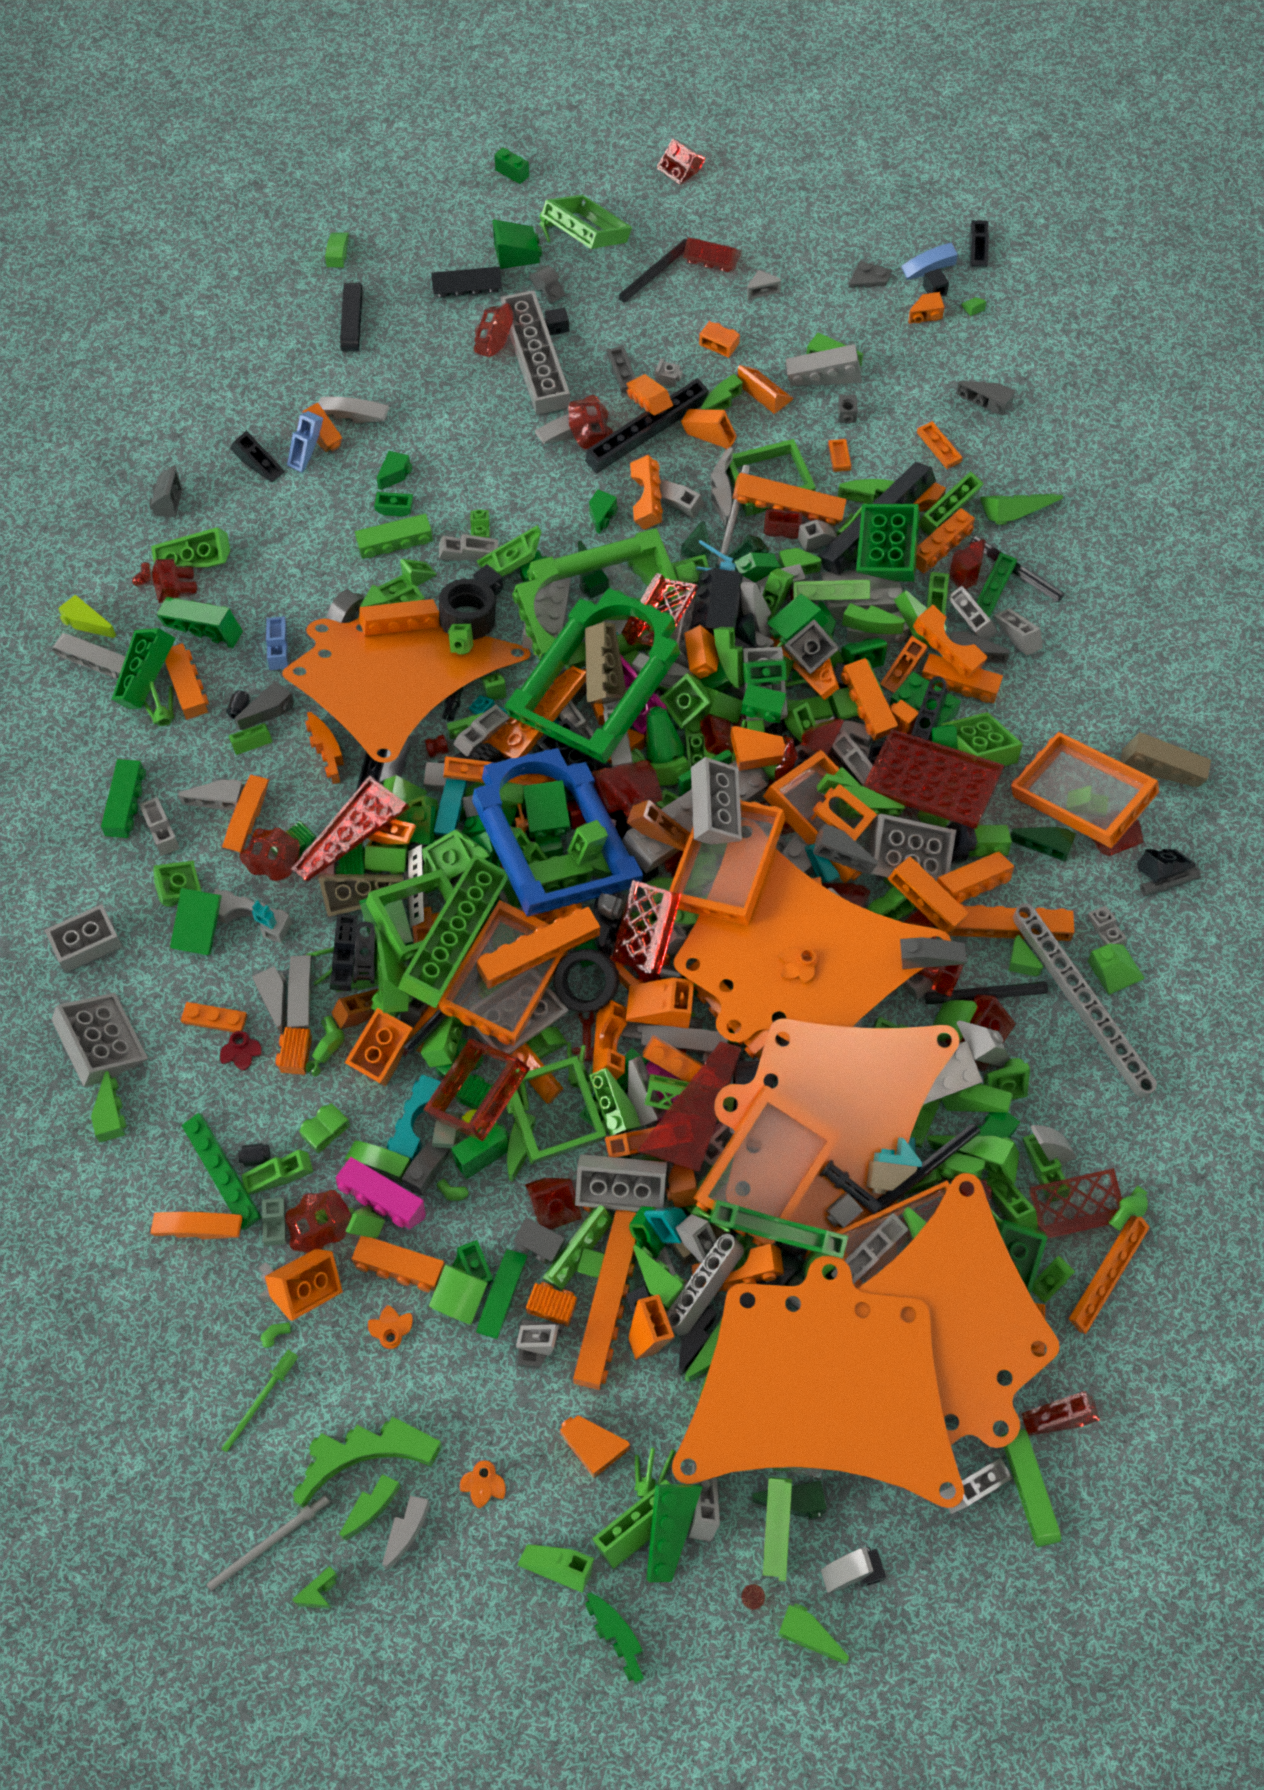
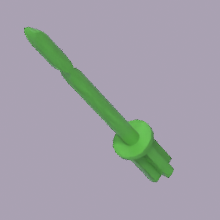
(278, 1372)

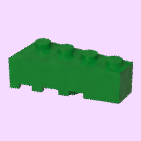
(201, 620)
(141, 666)

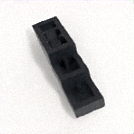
(343, 952)

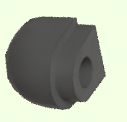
(610, 906)

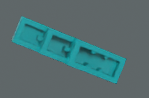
(450, 806)

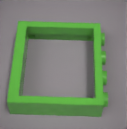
(561, 211)
(764, 453)
(398, 891)
(593, 1107)

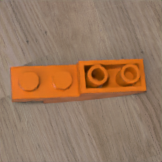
(326, 745)

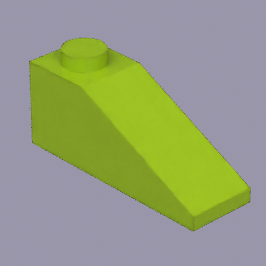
(84, 618)

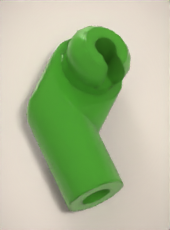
(452, 1193)
(272, 1331)

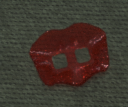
(497, 330)
(580, 421)
(788, 761)
(285, 859)
(318, 1235)

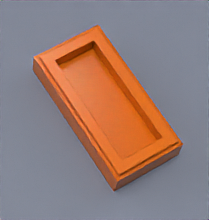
(839, 455)

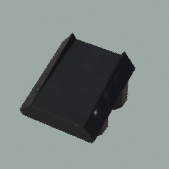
(964, 841)
(1164, 863)

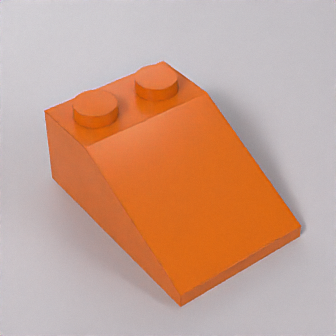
(380, 1047)

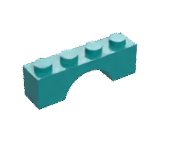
(405, 1140)

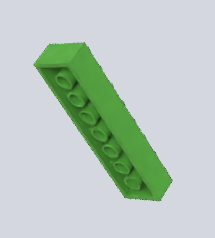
(454, 931)

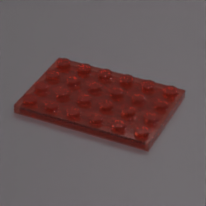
(934, 778)

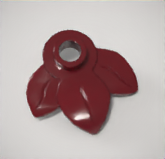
(241, 1053)

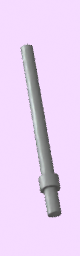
(731, 523)
(307, 1513)

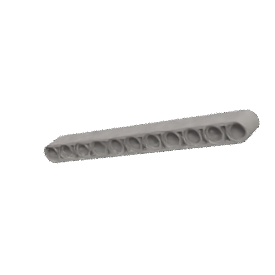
(1084, 1010)

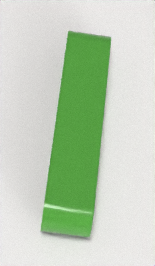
(1032, 1490)

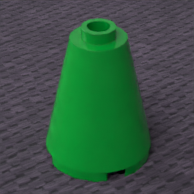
(662, 737)

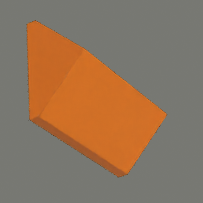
(763, 389)

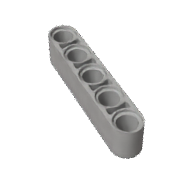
(89, 655)
(706, 1273)

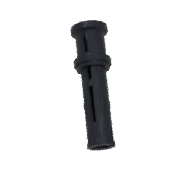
(841, 1180)

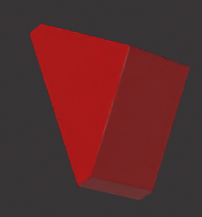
(574, 814)

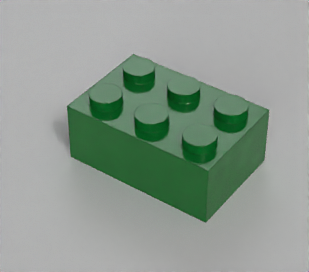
(913, 693)
(1025, 1249)

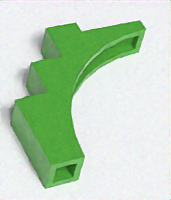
(362, 1445)

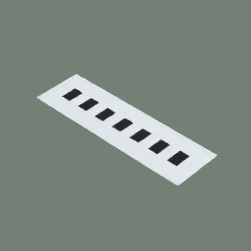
(415, 901)

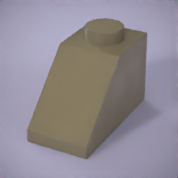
(887, 1176)

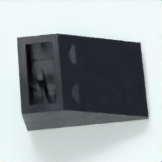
(608, 928)

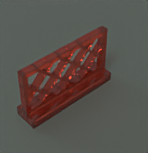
(653, 595)
(661, 932)
(1077, 1223)

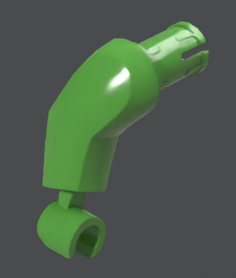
(327, 1046)
(1132, 1205)

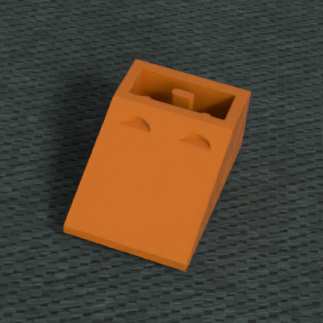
(661, 1002)

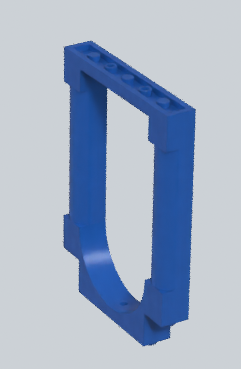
(581, 785)

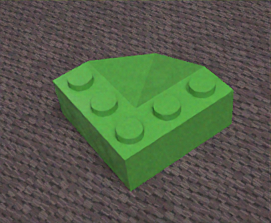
(987, 739)

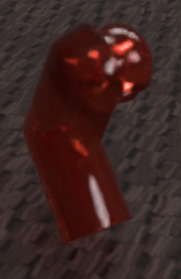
(143, 576)

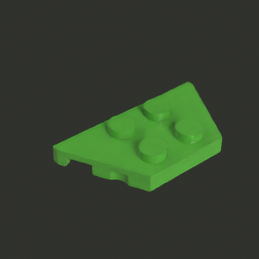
(513, 553)
(451, 854)

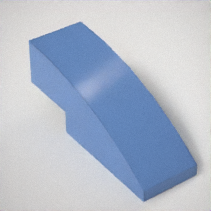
(930, 260)
(304, 440)
(277, 643)

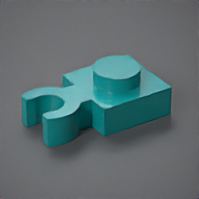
(263, 915)

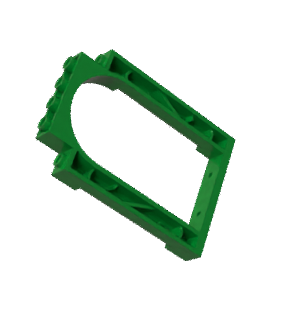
(583, 615)

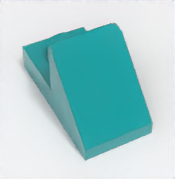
(903, 1156)

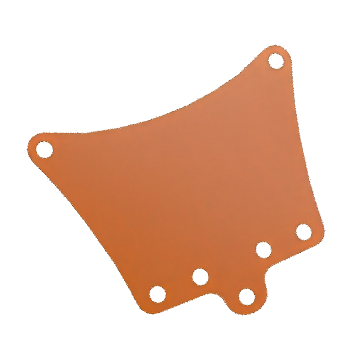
(390, 680)
(854, 950)
(854, 1081)
(976, 1309)
(823, 1389)

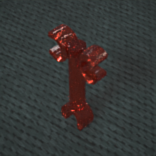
(589, 1051)

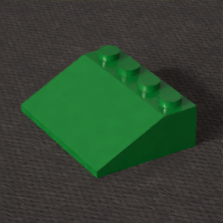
(888, 541)

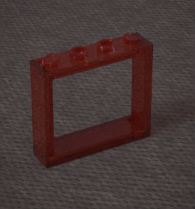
(495, 1100)

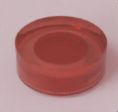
(753, 1597)

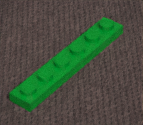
(221, 1170)

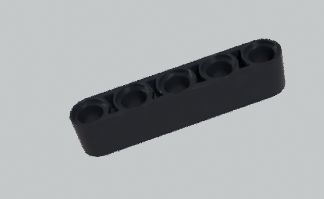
(351, 317)
(932, 715)

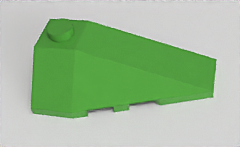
(1009, 508)
(195, 550)
(999, 1153)

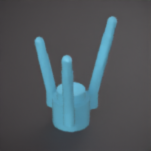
(727, 565)

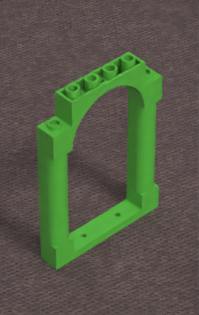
(549, 570)

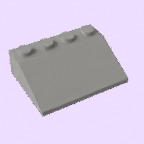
(881, 593)
(898, 838)
(545, 1014)
(98, 1037)

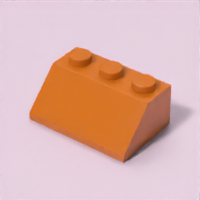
(304, 1283)

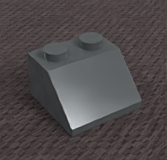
(166, 494)
(811, 647)

